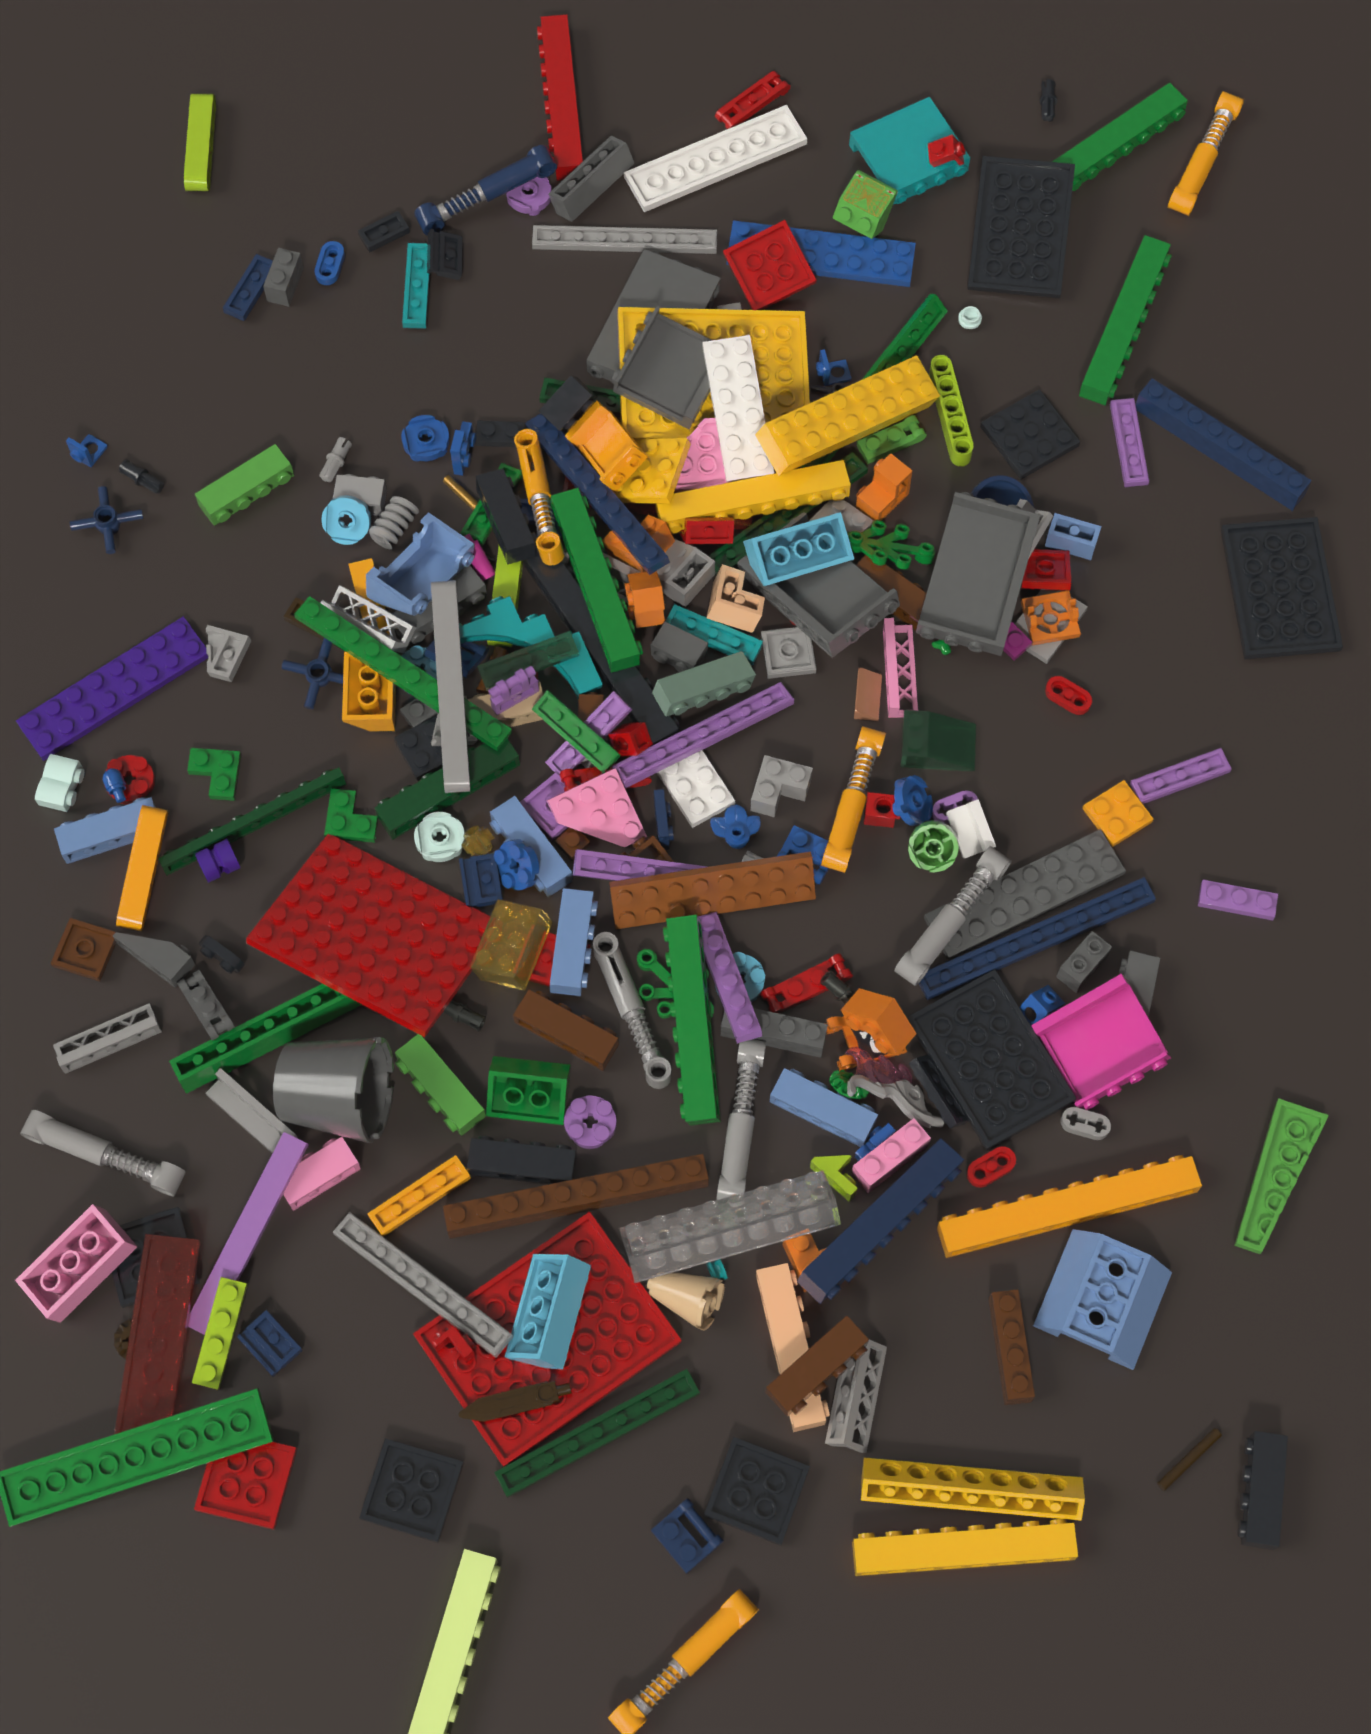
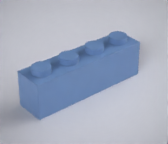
(515, 823)
(100, 831)
(572, 942)
(823, 1107)

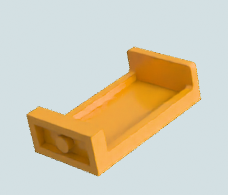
(606, 445)

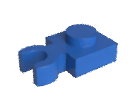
(877, 1137)

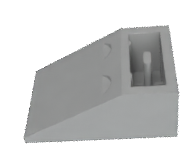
(686, 572)

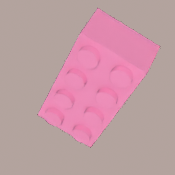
(76, 1263)

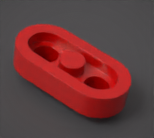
(1069, 695)
(990, 1167)

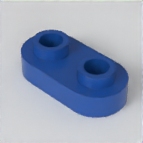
(329, 265)

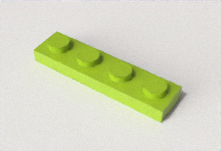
(219, 1333)

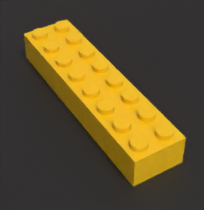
(847, 415)

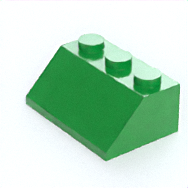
(527, 1090)

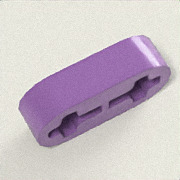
(951, 802)

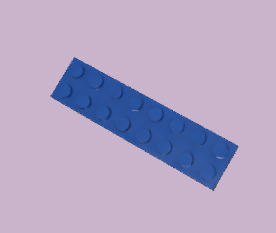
(845, 254)

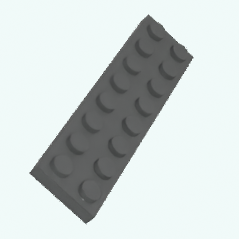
(1034, 891)

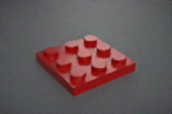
(769, 266)
(248, 1485)

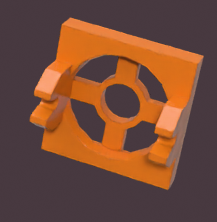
(1032, 621)

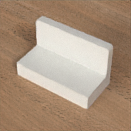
(971, 828)

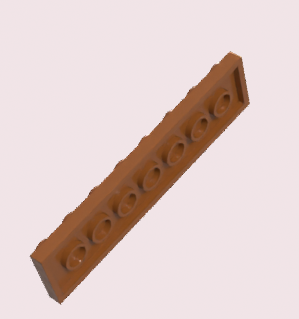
(713, 890)

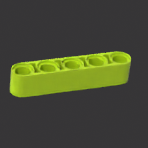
(200, 142)
(951, 420)
(506, 584)

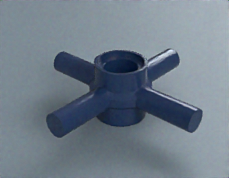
(110, 527)
(308, 670)

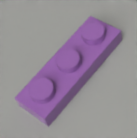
(1237, 900)

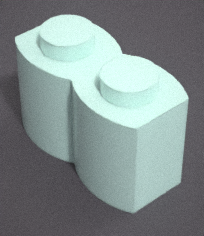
(59, 783)

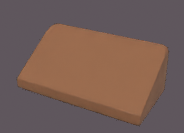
(867, 695)

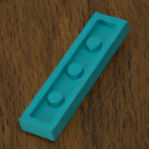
(416, 287)
(716, 634)

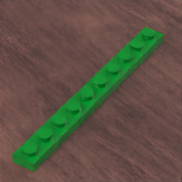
(903, 345)
(396, 668)

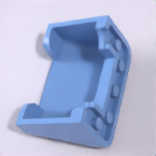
(433, 556)

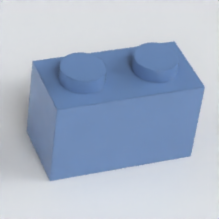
(1072, 536)

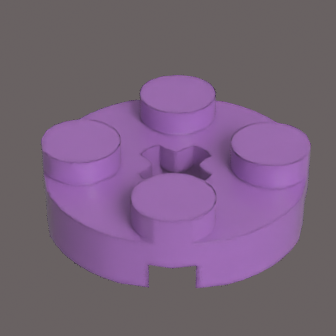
(532, 203)
(600, 1132)

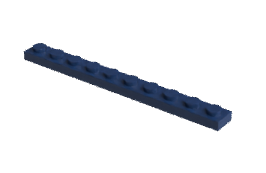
(598, 495)
(1036, 938)

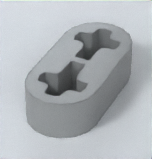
(1088, 1118)

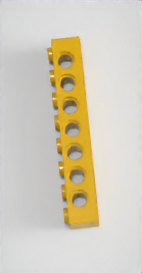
(972, 1489)

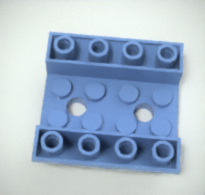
(1086, 1286)

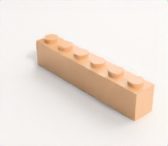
(788, 1334)

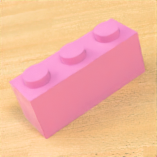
(891, 1155)
(320, 1172)

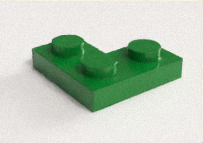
(221, 766)
(344, 823)

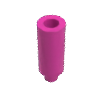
(481, 563)

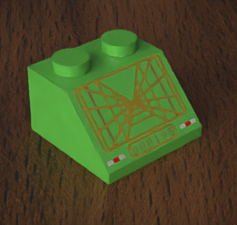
(865, 204)

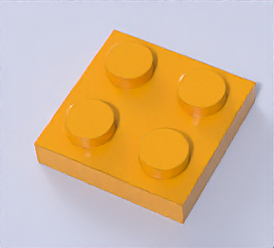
(1118, 813)

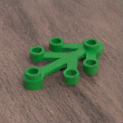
(887, 548)
(663, 974)

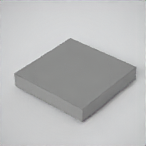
(787, 652)

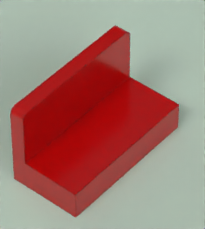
(708, 530)

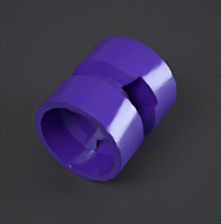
(217, 860)

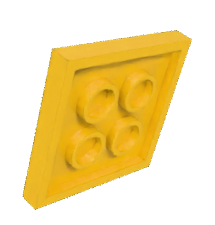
(658, 474)

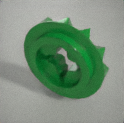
(839, 1081)

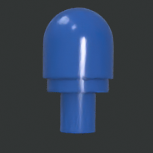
(115, 784)

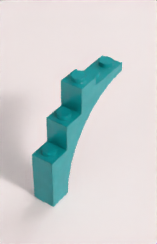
(505, 626)

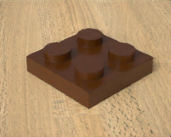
(84, 949)

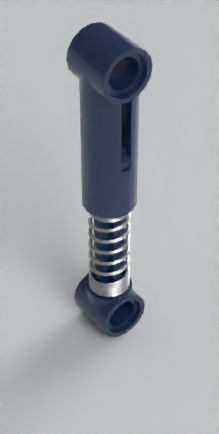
(536, 164)

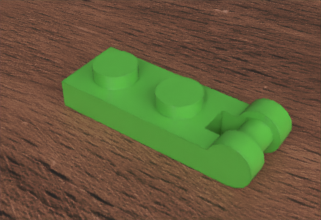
(891, 440)

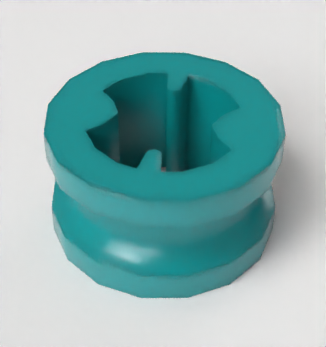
(717, 1269)

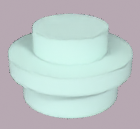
(970, 317)

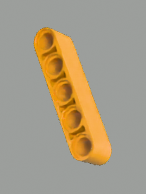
(142, 868)

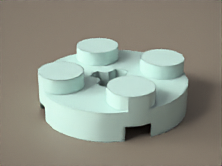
(432, 849)

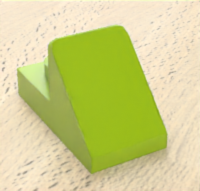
(832, 1168)

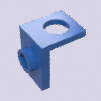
(824, 370)
(80, 452)
(1043, 1002)

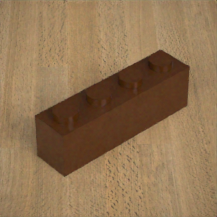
(910, 594)
(566, 1029)
(1011, 1347)
(817, 1366)

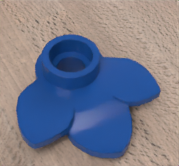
(735, 824)

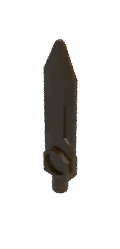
(515, 1401)

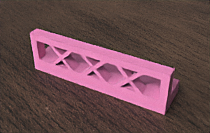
(892, 666)

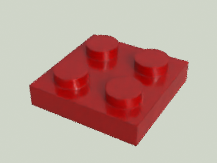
(1048, 570)

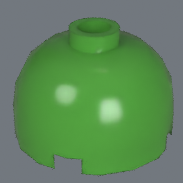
(933, 846)

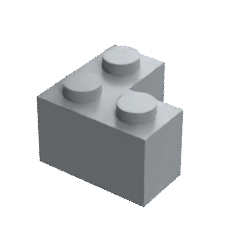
(777, 779)

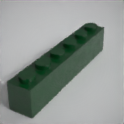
(428, 795)

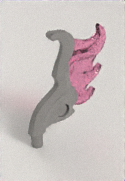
(886, 1081)

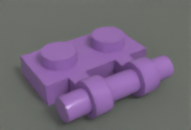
(513, 690)

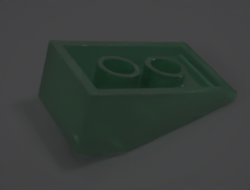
(937, 742)

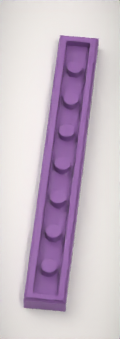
(704, 734)
(250, 1225)

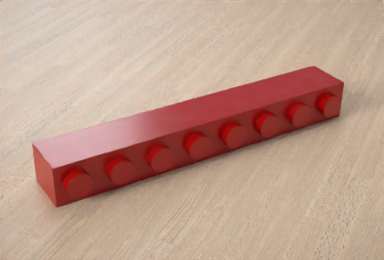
(560, 93)

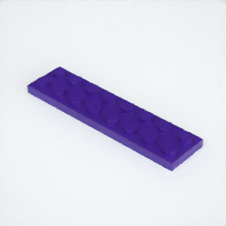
(113, 688)

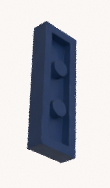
(248, 288)

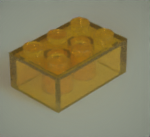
(511, 944)

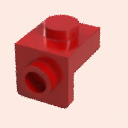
(946, 150)
(462, 1344)

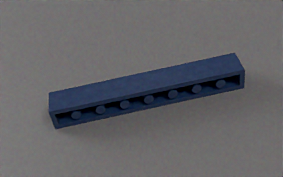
(1222, 444)
(880, 1221)

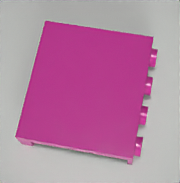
(1102, 1042)

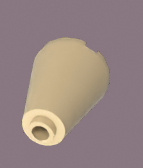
(689, 1296)

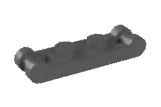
(205, 1005)

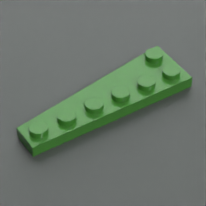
(1283, 1156)

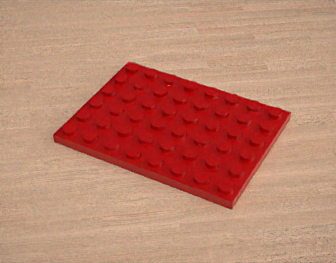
(373, 934)
(612, 1341)

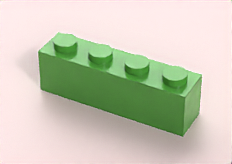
(244, 485)
(439, 1084)

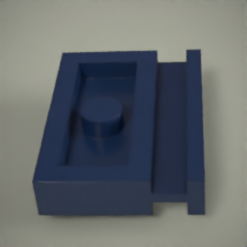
(662, 811)
(480, 880)
(269, 1343)

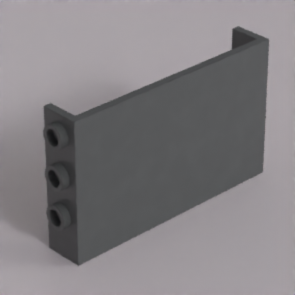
(652, 283)
(978, 574)
(827, 604)

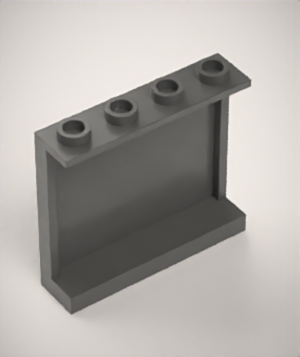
(665, 370)

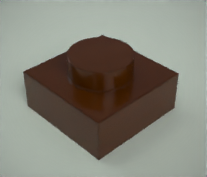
(571, 841)

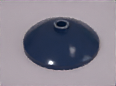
(1003, 490)

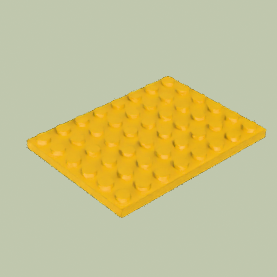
(778, 353)

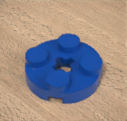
(430, 450)
(912, 801)
(511, 875)

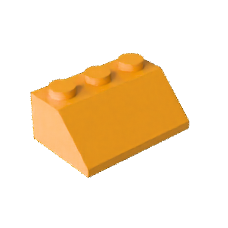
(367, 697)

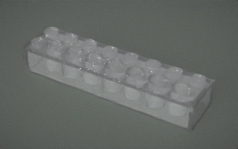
(729, 1226)

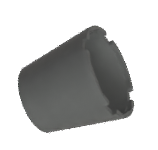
(336, 1086)

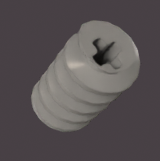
(391, 520)

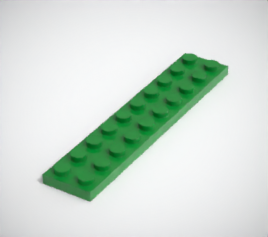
(134, 1457)

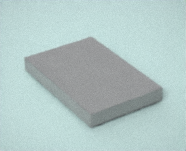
(1047, 650)

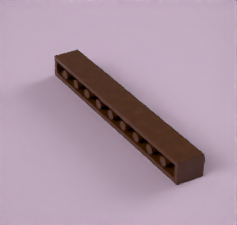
(575, 1196)

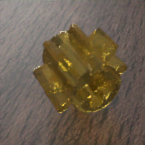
(477, 841)

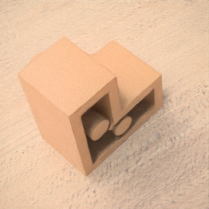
(732, 604)

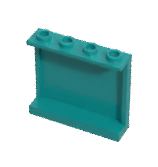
(899, 149)

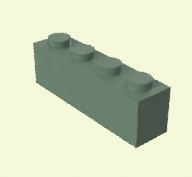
(704, 684)

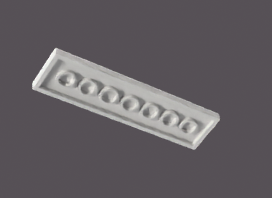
(715, 158)

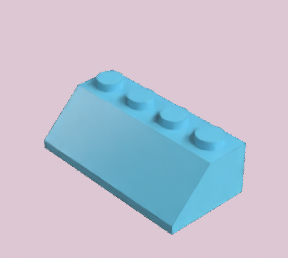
(799, 549)
(548, 1310)

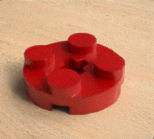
(138, 768)

